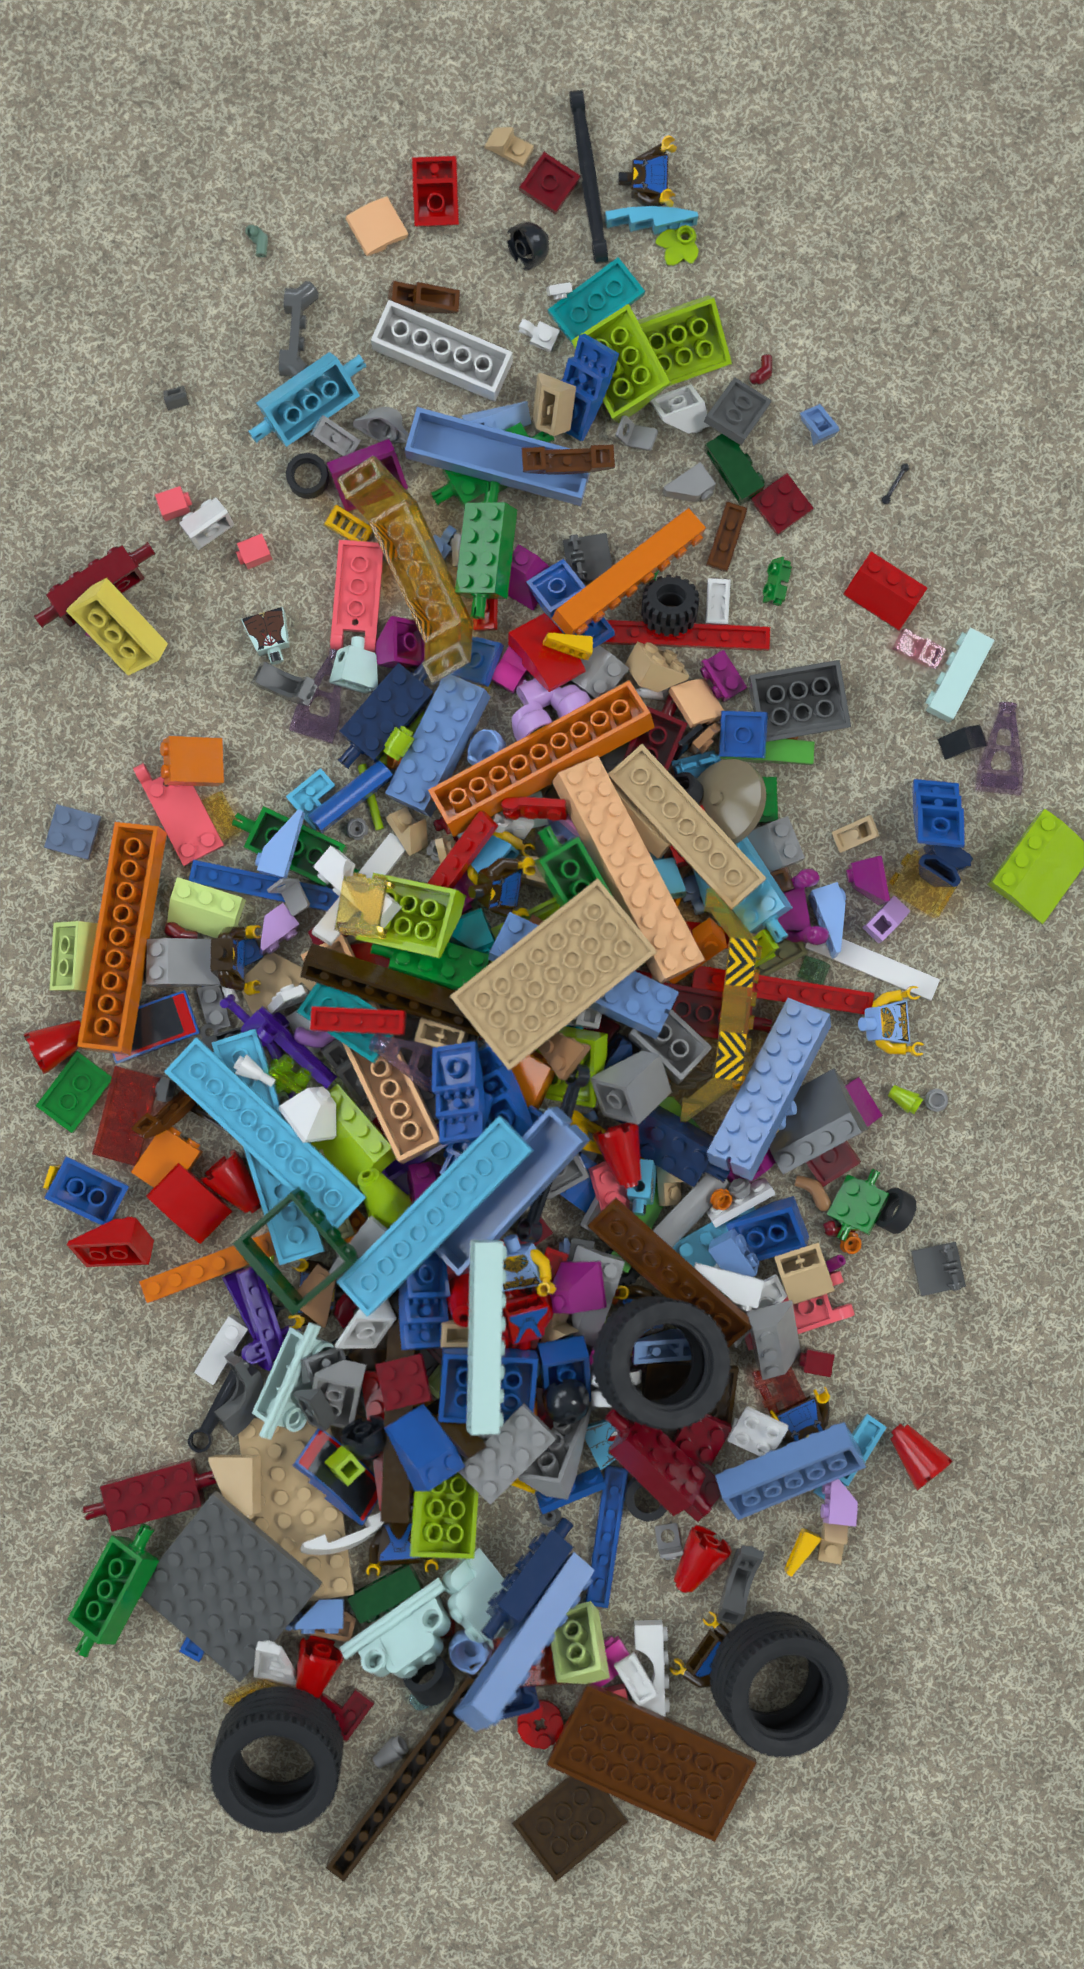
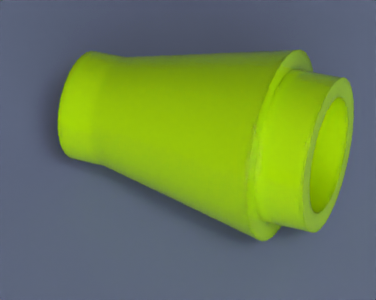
(906, 1099)

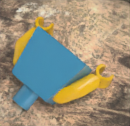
(498, 846)

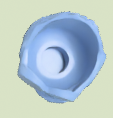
(484, 745)
(467, 1653)

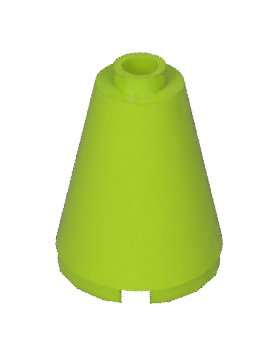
(383, 1198)

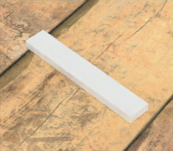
(380, 862)
(881, 968)

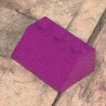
(382, 451)

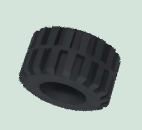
(670, 592)

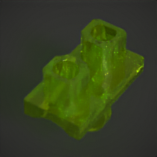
(286, 1078)

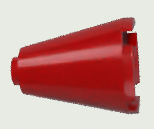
(53, 1044)
(621, 1152)
(233, 1182)
(459, 1299)
(918, 1455)
(700, 1558)
(317, 1664)

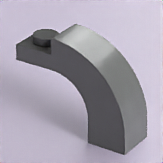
(285, 685)
(237, 1411)
(738, 1584)

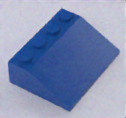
(517, 1385)

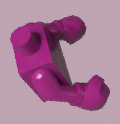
(796, 921)

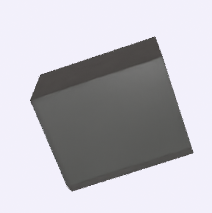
(176, 398)

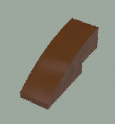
(425, 297)

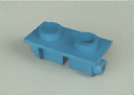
(695, 764)

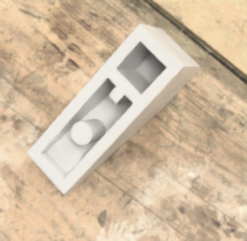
(738, 1287)
(226, 1340)

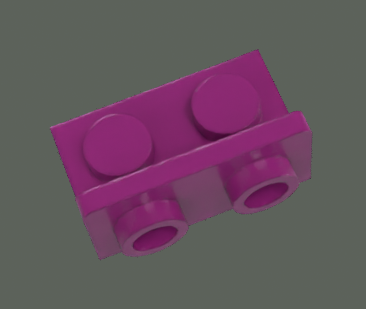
(723, 676)

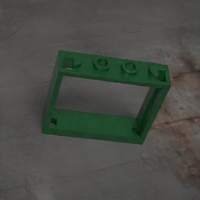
(271, 1274)

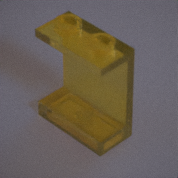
(916, 891)
(362, 905)

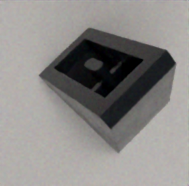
(962, 741)

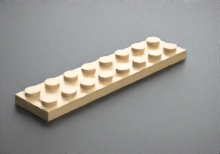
(686, 826)

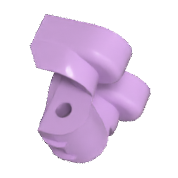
(536, 697)

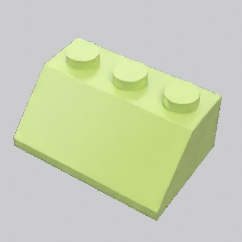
(203, 908)
(72, 955)
(580, 1647)

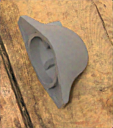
(383, 424)

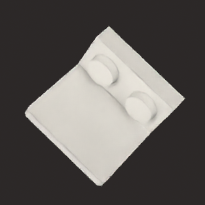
(756, 1432)

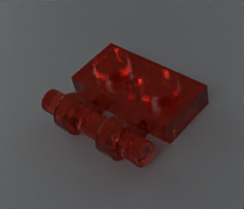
(787, 1387)

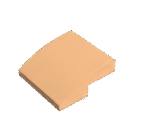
(376, 226)
(696, 702)

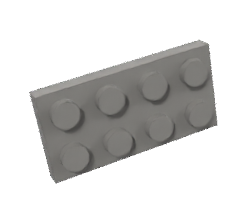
(507, 1454)

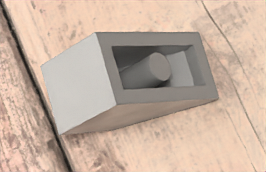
(691, 485)

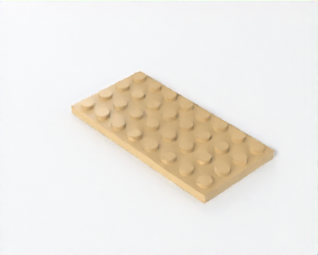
(553, 974)
(295, 1509)

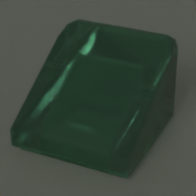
(813, 970)

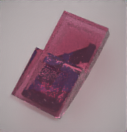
(919, 649)

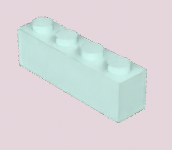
(959, 674)

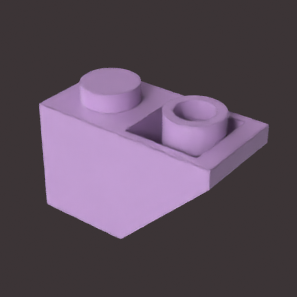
(886, 919)
(277, 926)
(839, 1505)

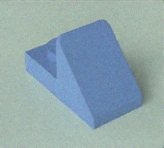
(819, 424)

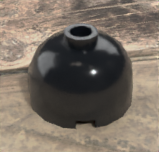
(528, 239)
(566, 1402)
(365, 1438)

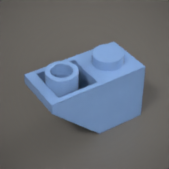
(732, 1254)
(325, 1614)

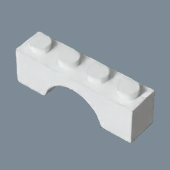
(335, 865)
(649, 1640)

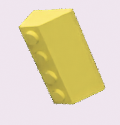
(117, 627)

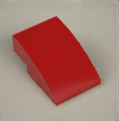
(435, 191)
(545, 664)
(189, 1203)

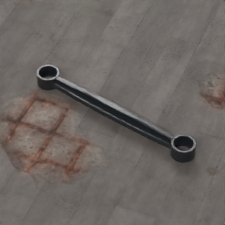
(589, 177)
(536, 1208)
(224, 1394)

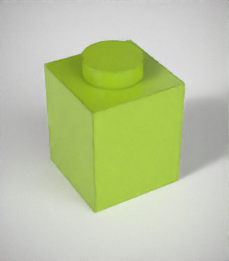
(344, 1465)

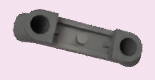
(295, 302)

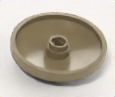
(733, 797)

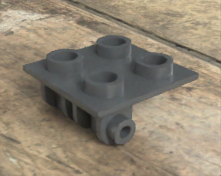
(588, 555)
(938, 1268)

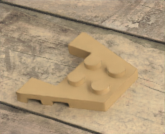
(274, 974)

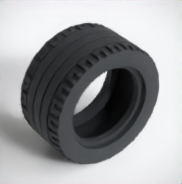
(708, 1366)
(810, 1716)
(273, 1804)

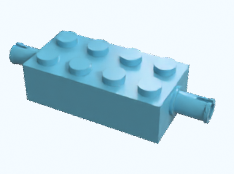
(307, 396)
(765, 903)

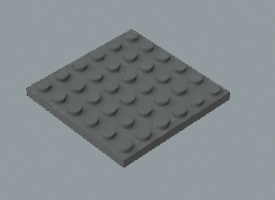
(228, 1585)

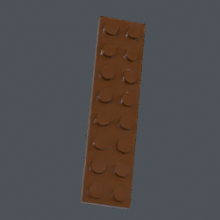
(666, 1267)

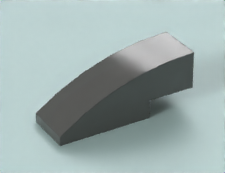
(341, 1063)

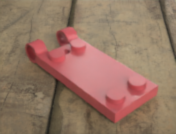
(357, 592)
(181, 816)
(812, 1316)

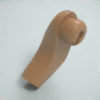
(818, 1193)

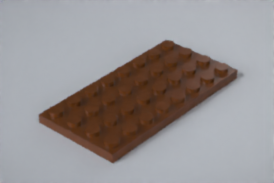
(651, 1761)

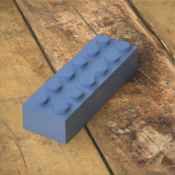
(438, 743)
(790, 1471)

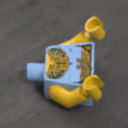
(888, 1023)
(526, 1267)

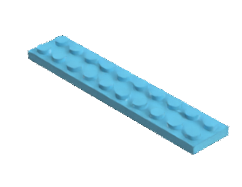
(263, 1131)
(434, 1216)
(290, 1229)

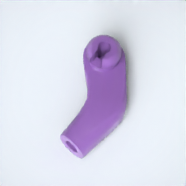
(311, 1038)

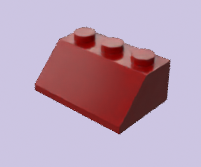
(885, 591)

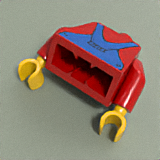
(527, 1318)

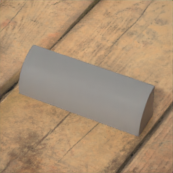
(689, 1210)

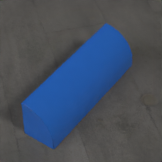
(350, 796)

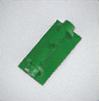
(778, 571)

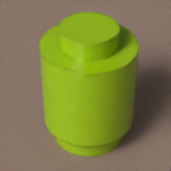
(398, 742)

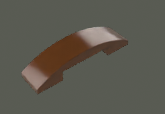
(568, 461)
(167, 1117)

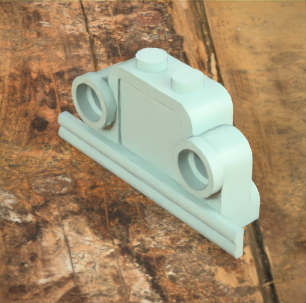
(277, 1402)
(471, 1587)
(403, 1637)

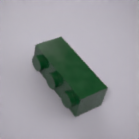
(735, 468)
(385, 1593)

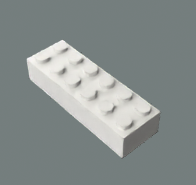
(442, 350)

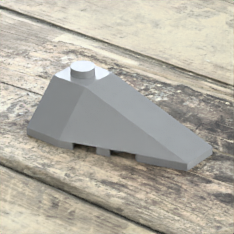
(590, 1322)
(557, 1466)

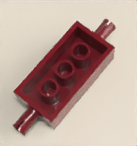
(117, 566)
(664, 737)
(703, 1009)
(658, 1465)
(151, 1494)

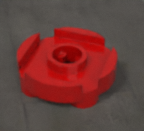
(541, 1738)

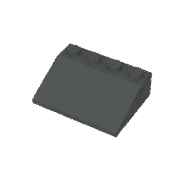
(801, 700)
(822, 1121)

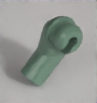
(259, 238)

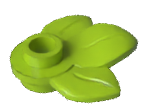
(676, 247)

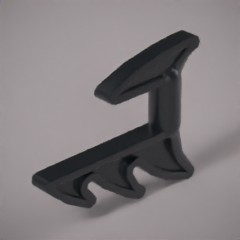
(686, 742)

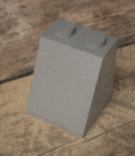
(632, 1087)

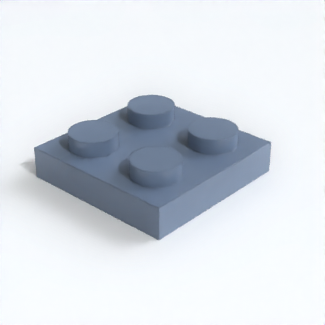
(72, 832)

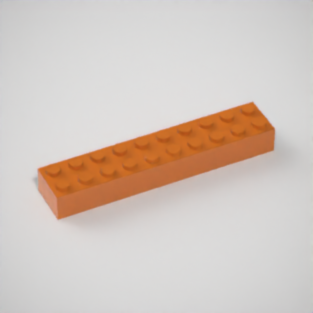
(540, 756)
(122, 938)

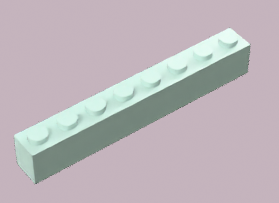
(485, 1337)

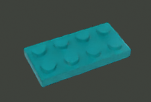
(596, 299)
(329, 997)

